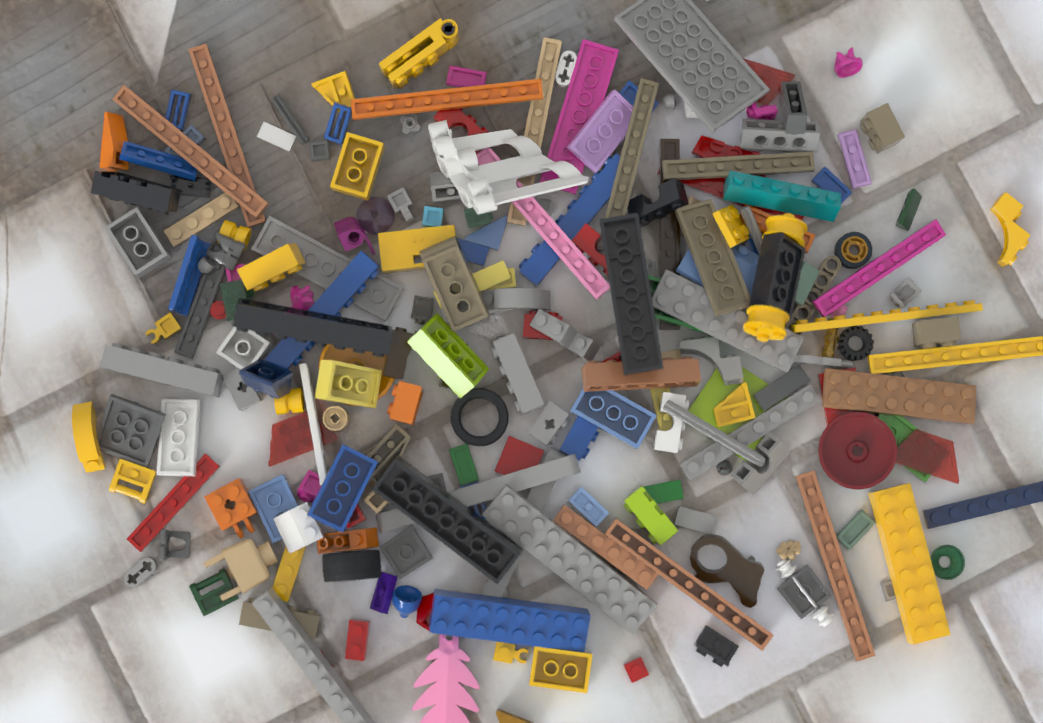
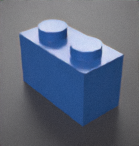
(579, 438)

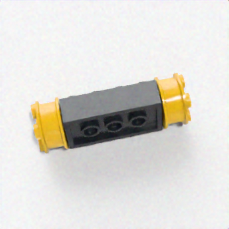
(776, 277)

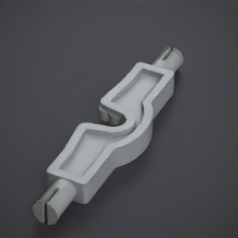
(823, 361)

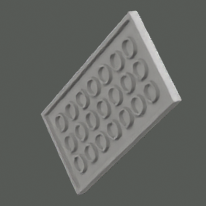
(693, 58)

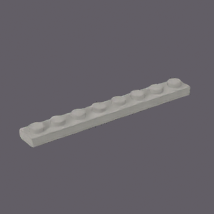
(751, 431)

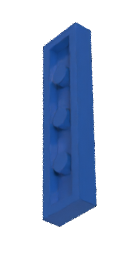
(157, 160)

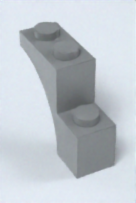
(565, 335)
(708, 348)

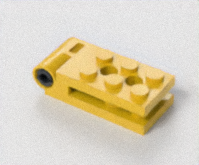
(420, 52)

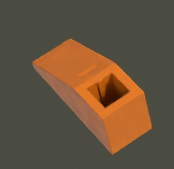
(112, 142)
(348, 540)

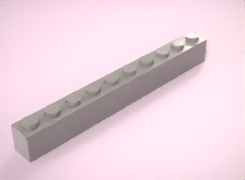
(309, 658)

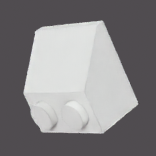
(243, 348)
(298, 528)

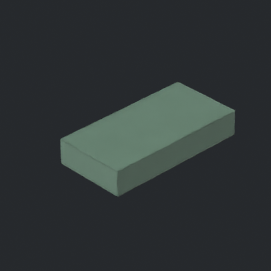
(855, 529)

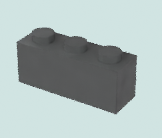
(793, 107)

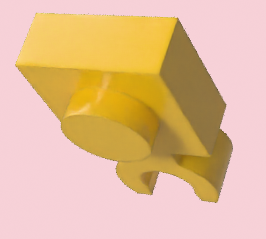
(166, 326)
(506, 652)

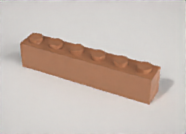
(610, 375)
(605, 547)

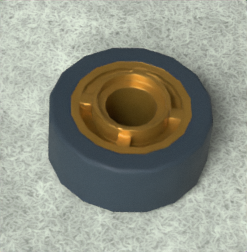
(863, 247)

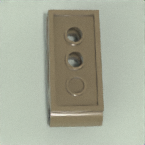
(448, 265)

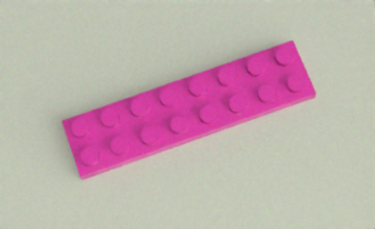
(583, 97)

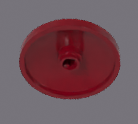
(857, 450)

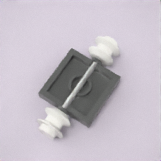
(804, 592)

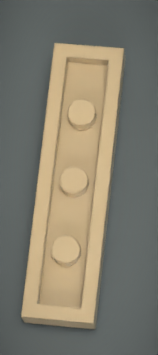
(201, 219)

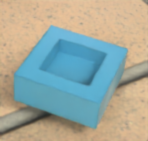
(432, 216)

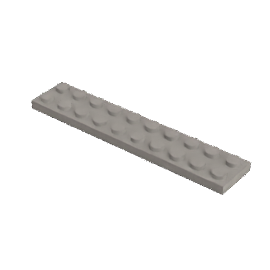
(569, 559)

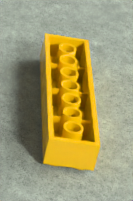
(909, 563)

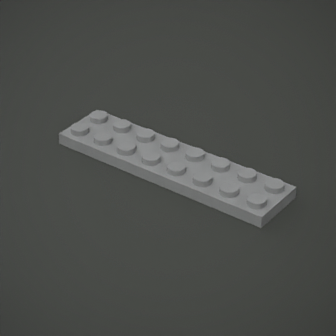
(325, 265)
(692, 306)

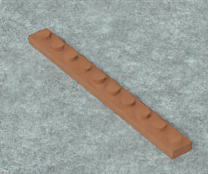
(223, 122)
(190, 151)
(835, 566)

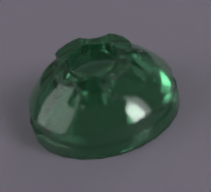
(956, 565)

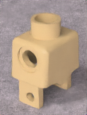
(245, 564)

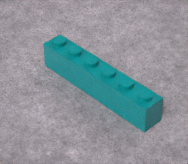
(781, 196)

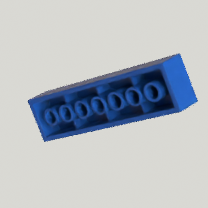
(509, 620)

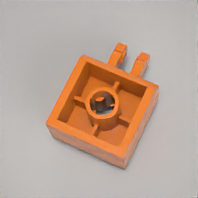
(229, 517)

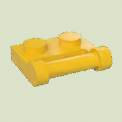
(134, 474)

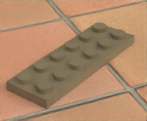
(713, 258)

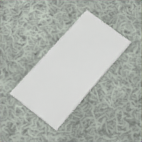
(276, 136)

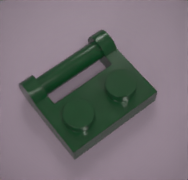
(211, 601)

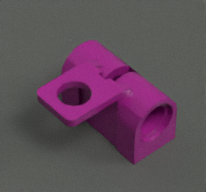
(351, 233)

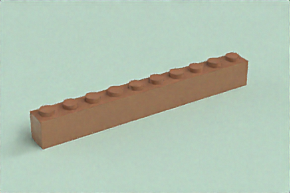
(688, 584)

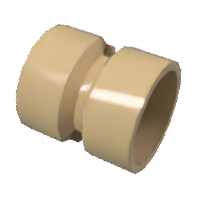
(336, 418)

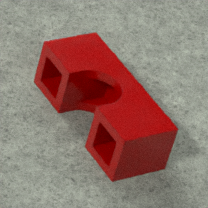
(456, 117)
(587, 241)

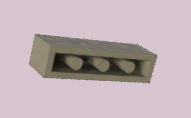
(308, 620)

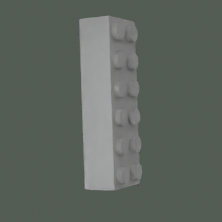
(157, 369)

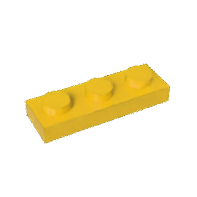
(288, 573)

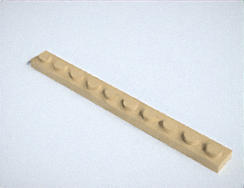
(539, 111)

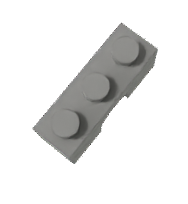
(752, 476)

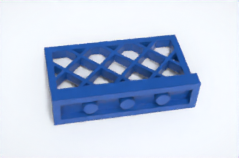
(188, 277)

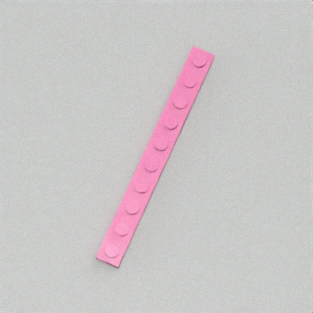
(554, 237)

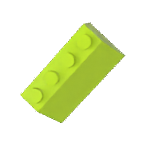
(448, 355)

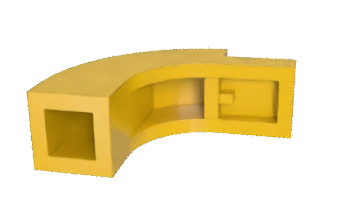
(85, 437)

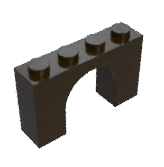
(396, 360)

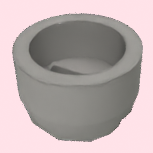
(669, 100)
(205, 265)

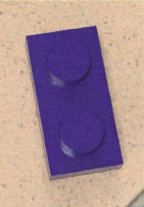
(383, 592)

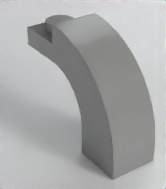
(517, 299)

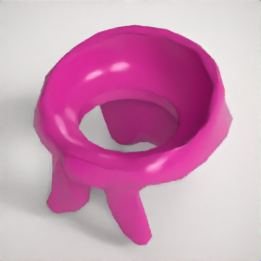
(847, 64)
(301, 297)

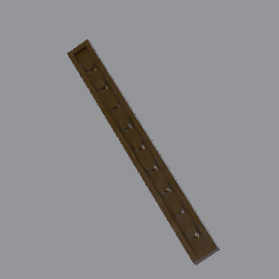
(669, 224)

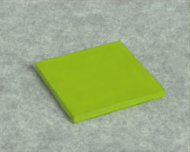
(715, 392)

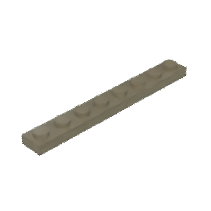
(632, 148)
(749, 164)

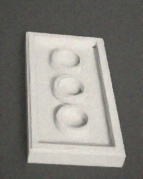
(179, 437)

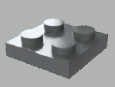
(406, 552)

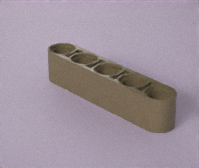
(816, 289)

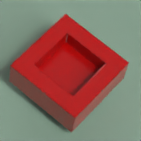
(636, 669)

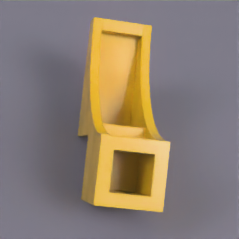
(1015, 238)

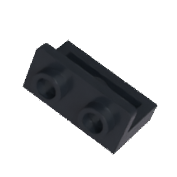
(716, 646)

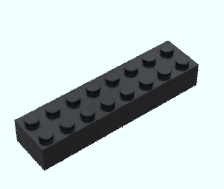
(631, 294)
(313, 326)
(447, 519)

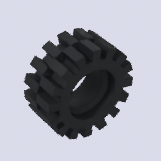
(865, 337)

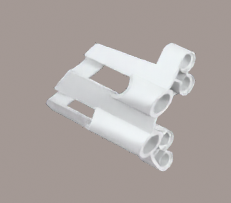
(496, 182)

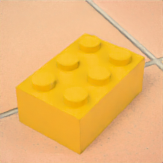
(357, 166)
(272, 267)
(560, 669)

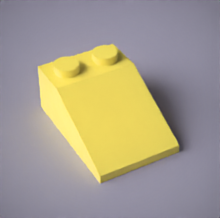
(348, 383)

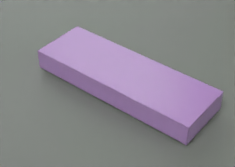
(854, 159)

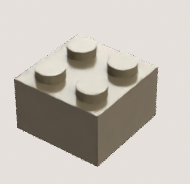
(881, 128)
(936, 331)

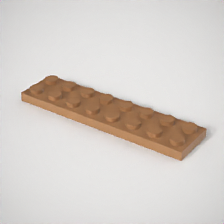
(899, 396)

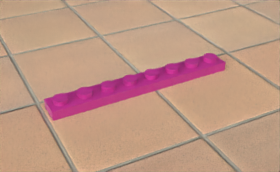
(879, 268)

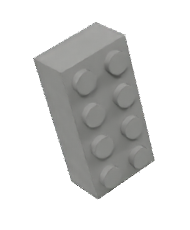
(518, 373)

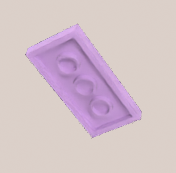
(602, 131)

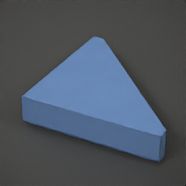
(489, 235)

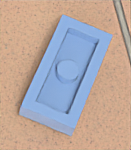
(588, 506)

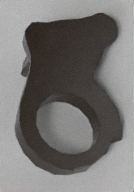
(740, 572)

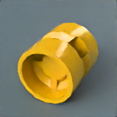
(239, 233)
(292, 401)

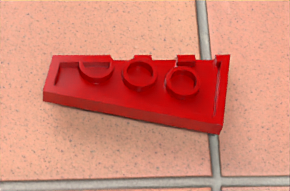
(709, 147)

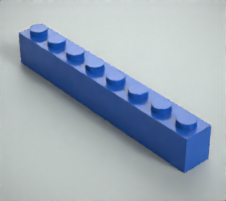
(580, 212)
(331, 302)

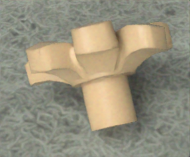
(789, 549)

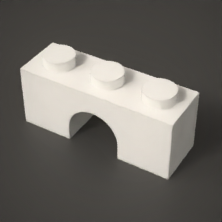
(670, 440)

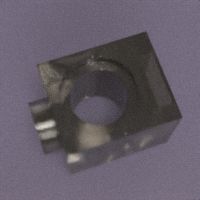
(422, 309)

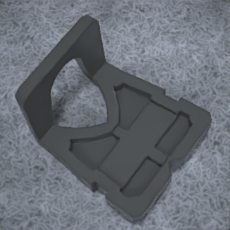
(229, 253)
(164, 552)

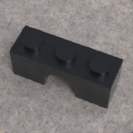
(671, 197)

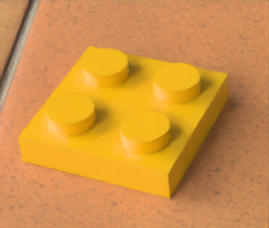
(731, 225)

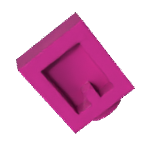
(764, 112)
(309, 487)

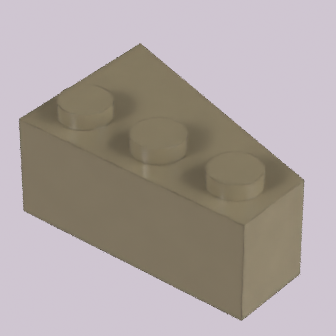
(387, 449)

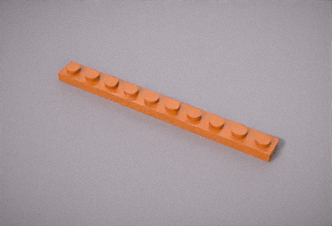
(446, 99)

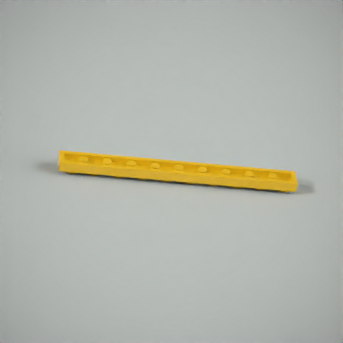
(878, 316)
(955, 355)

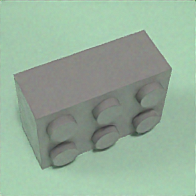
(138, 242)

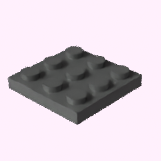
(130, 430)

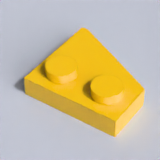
(336, 89)
(735, 407)

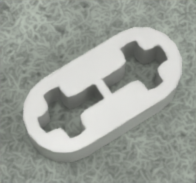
(561, 68)

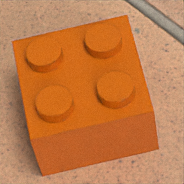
(405, 403)

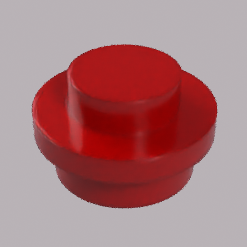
(217, 310)

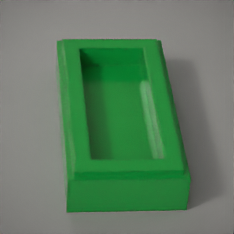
(464, 464)
(665, 491)

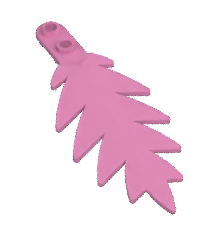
(446, 691)

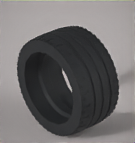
(496, 434)
(351, 565)

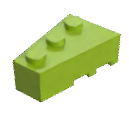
(650, 516)

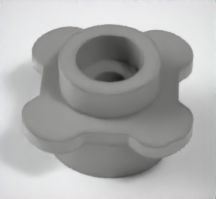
(410, 128)

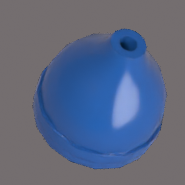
(406, 600)

